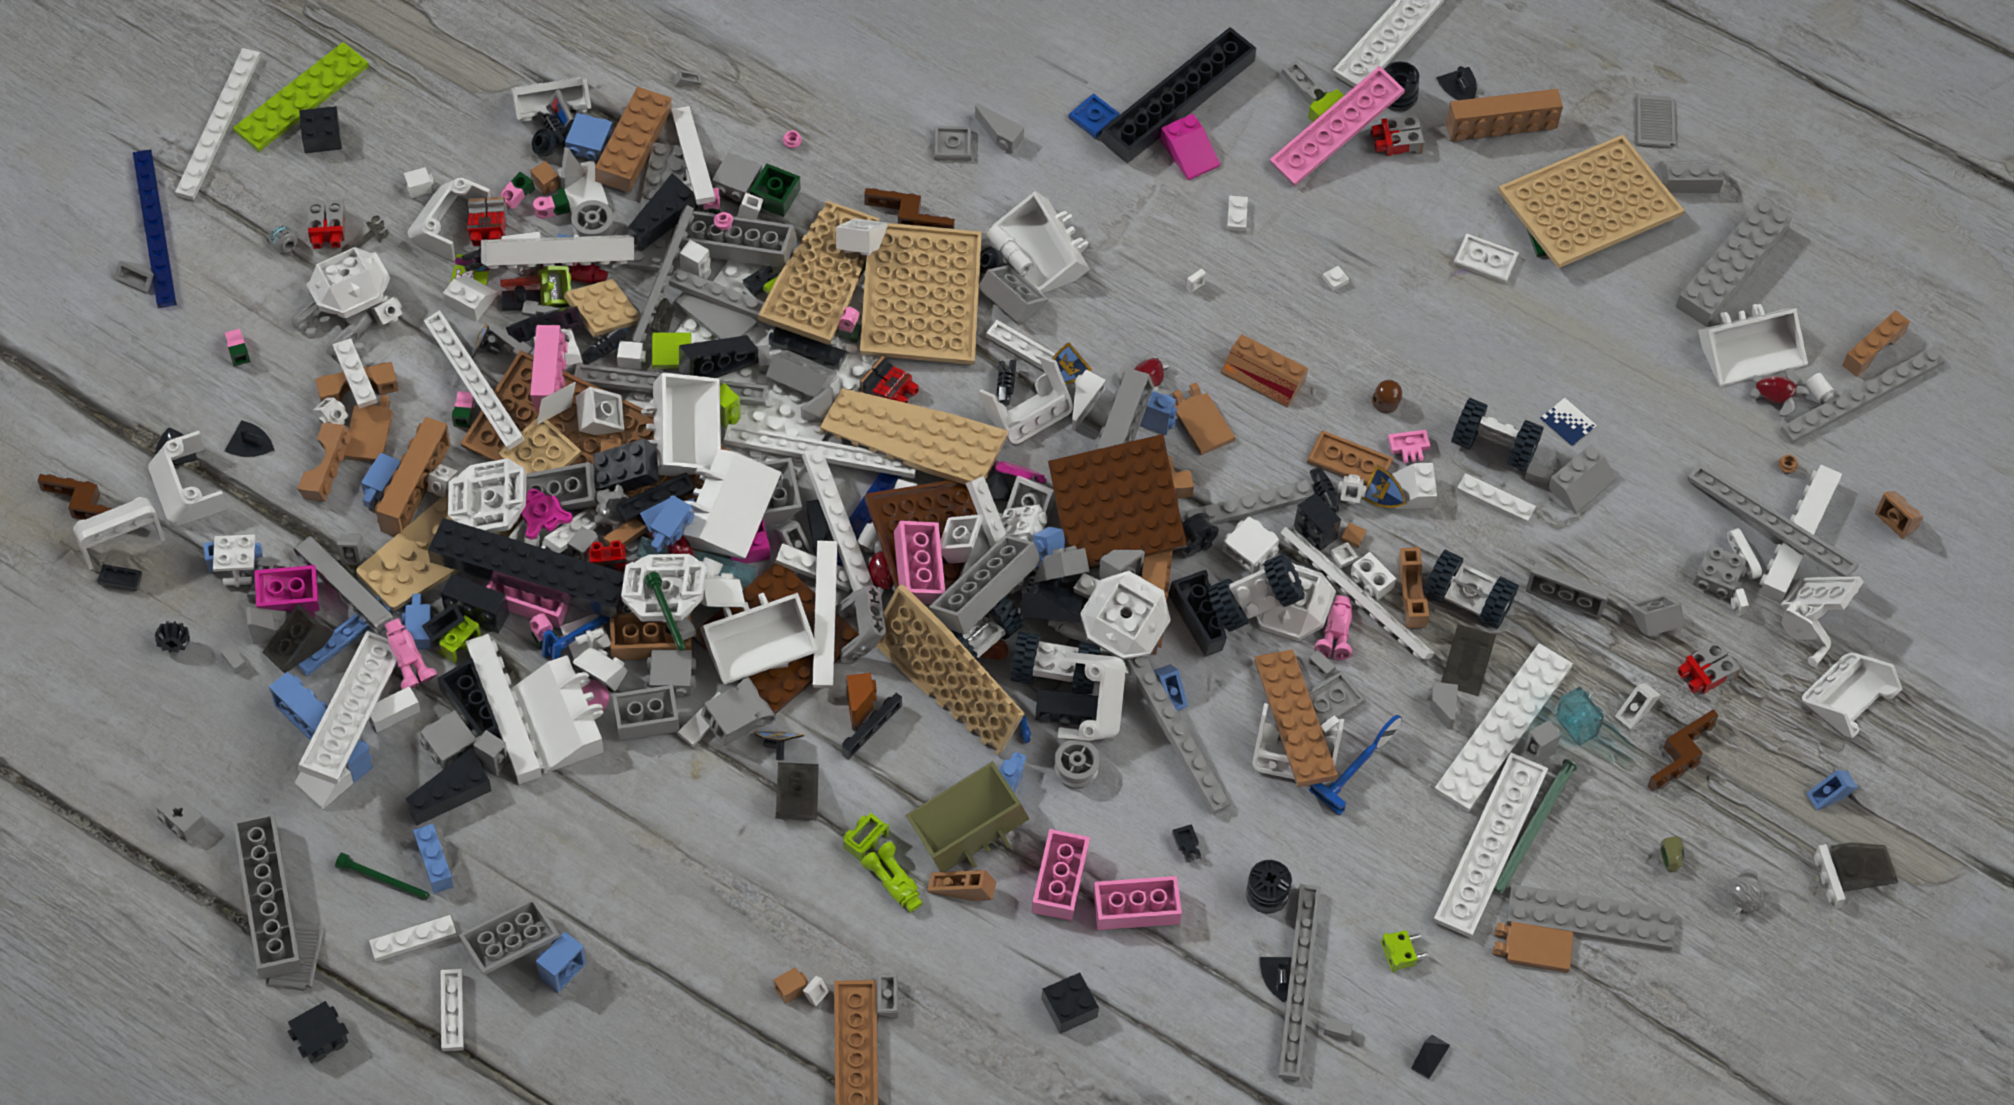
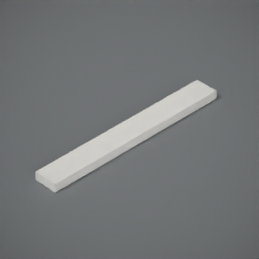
(693, 155)
(825, 614)

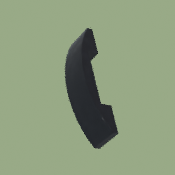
(526, 329)

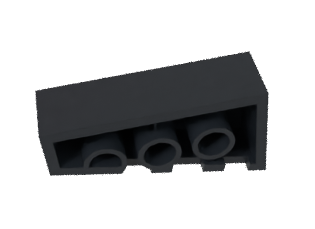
(661, 212)
(717, 356)
(1194, 605)
(468, 697)
(449, 789)

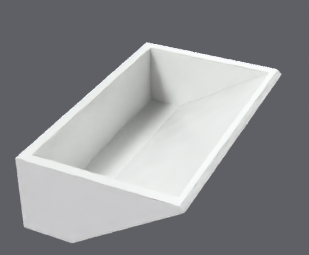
(1046, 242)
(1753, 345)
(685, 422)
(730, 504)
(759, 638)
(559, 714)

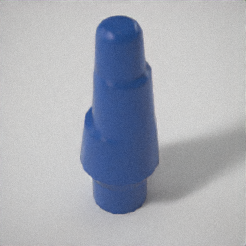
(1024, 730)

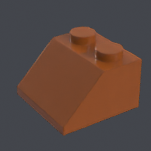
(860, 697)

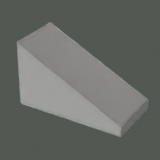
(686, 78)

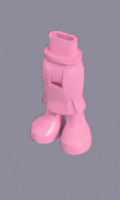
(1337, 628)
(406, 653)

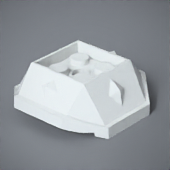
(348, 282)
(488, 495)
(681, 584)
(1305, 615)
(1126, 636)

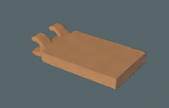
(1202, 420)
(369, 431)
(1534, 946)

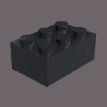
(626, 465)
(477, 602)

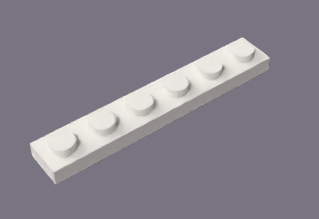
(991, 520)

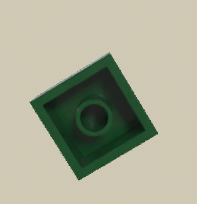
(776, 188)

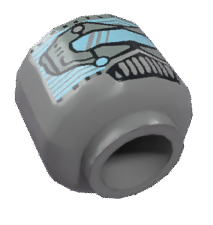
(283, 239)

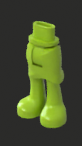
(900, 886)

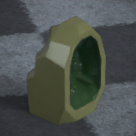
(1672, 853)

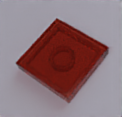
(519, 280)

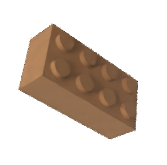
(636, 638)

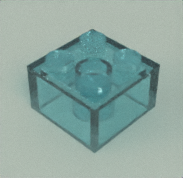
(1579, 716)

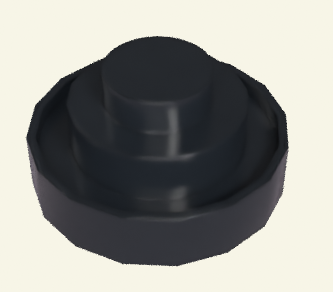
(543, 142)
(990, 259)

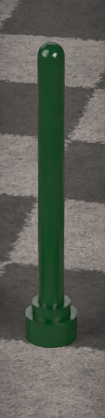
(654, 582)
(344, 862)

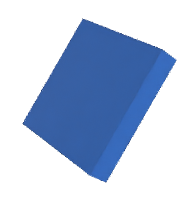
(1093, 115)

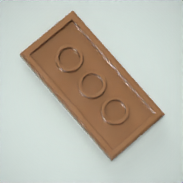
(1346, 457)

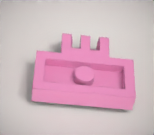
(1409, 444)

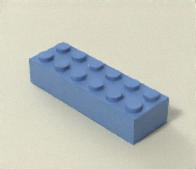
(306, 713)

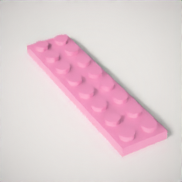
(1337, 126)

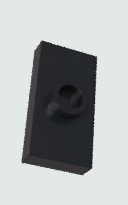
(119, 577)

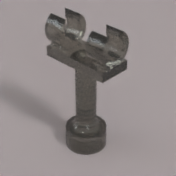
(374, 230)

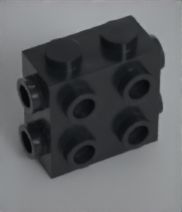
(318, 1032)

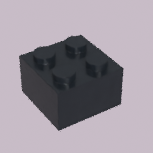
(320, 129)
(1317, 522)
(1070, 1003)

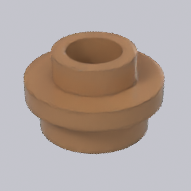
(1788, 459)

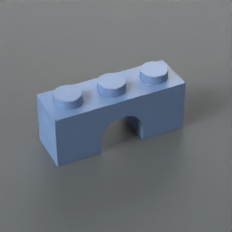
(433, 858)

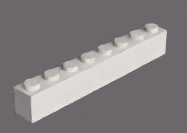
(557, 250)
(1808, 517)
(507, 715)

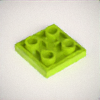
(666, 349)

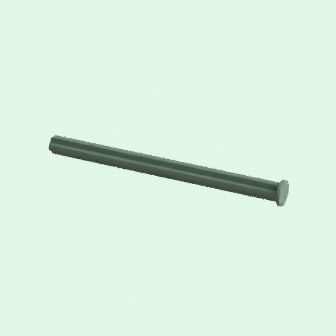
(1535, 825)

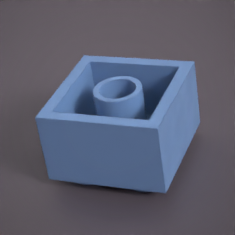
(561, 962)

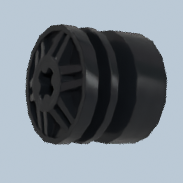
(1407, 77)
(1268, 886)

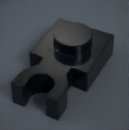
(756, 281)
(1186, 840)

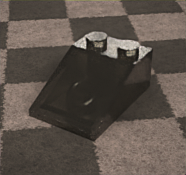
(297, 639)
(1468, 659)
(797, 791)
(1862, 865)

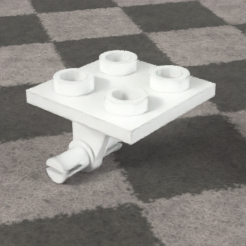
(234, 554)
(593, 639)

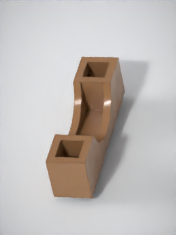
(1867, 349)
(380, 377)
(317, 482)
(1410, 575)

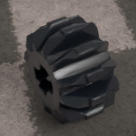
(172, 636)

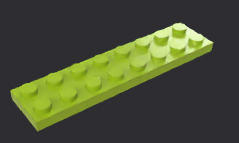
(302, 93)

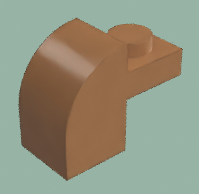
(1182, 482)

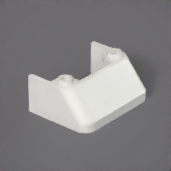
(534, 98)
(427, 226)
(1036, 413)
(178, 503)
(115, 523)
(1111, 674)
(1271, 756)

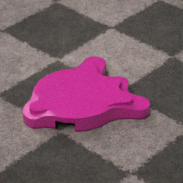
(1017, 470)
(543, 512)

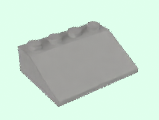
(508, 936)

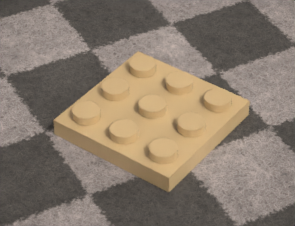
(603, 307)
(542, 448)

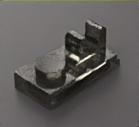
(662, 317)

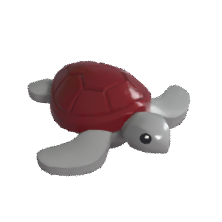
(1155, 369)
(1779, 390)
(879, 570)

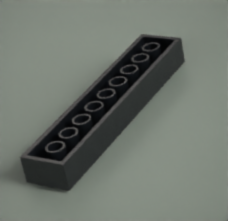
(1178, 94)
(527, 568)

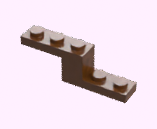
(908, 206)
(84, 495)
(1683, 750)

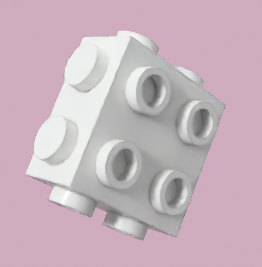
(1024, 521)
(1250, 544)

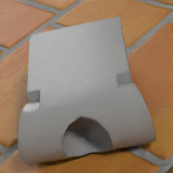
(737, 712)

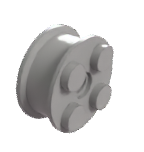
(592, 219)
(1076, 763)

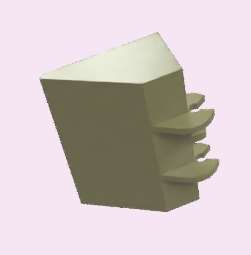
(968, 817)

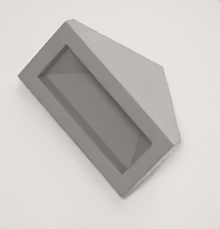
(571, 169)
(134, 275)
(818, 407)

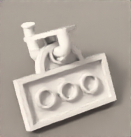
(1810, 601)

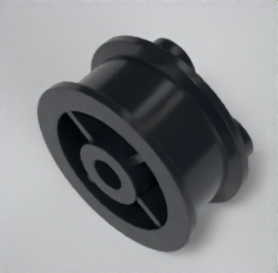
(1198, 534)

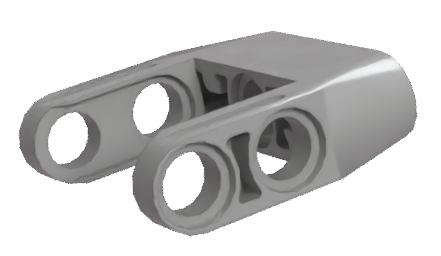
(355, 324)
(870, 618)

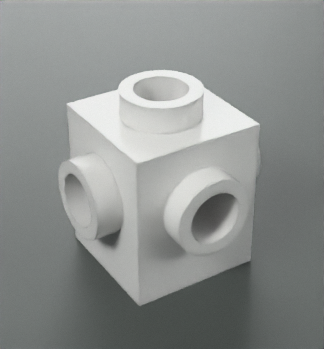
(387, 310)
(331, 411)
(439, 480)
(1348, 495)

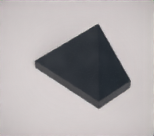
(998, 487)
(443, 622)
(1430, 1056)

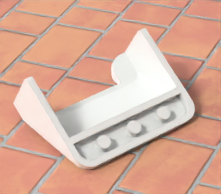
(1850, 689)

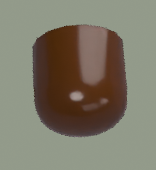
(1388, 396)

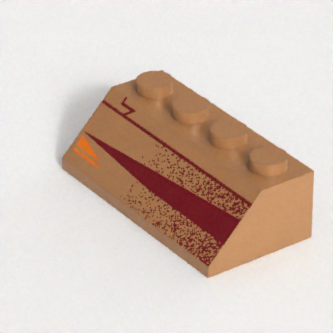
(1264, 370)

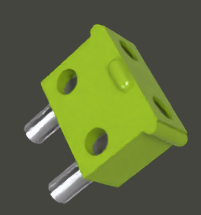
(1400, 950)

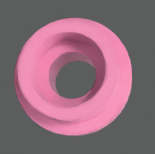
(792, 135)
(723, 220)

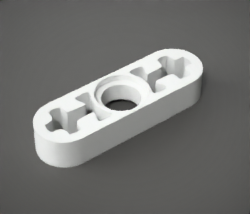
(1741, 547)

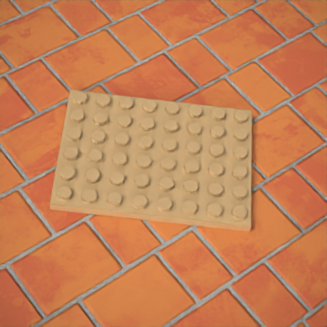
(1590, 201)
(922, 295)

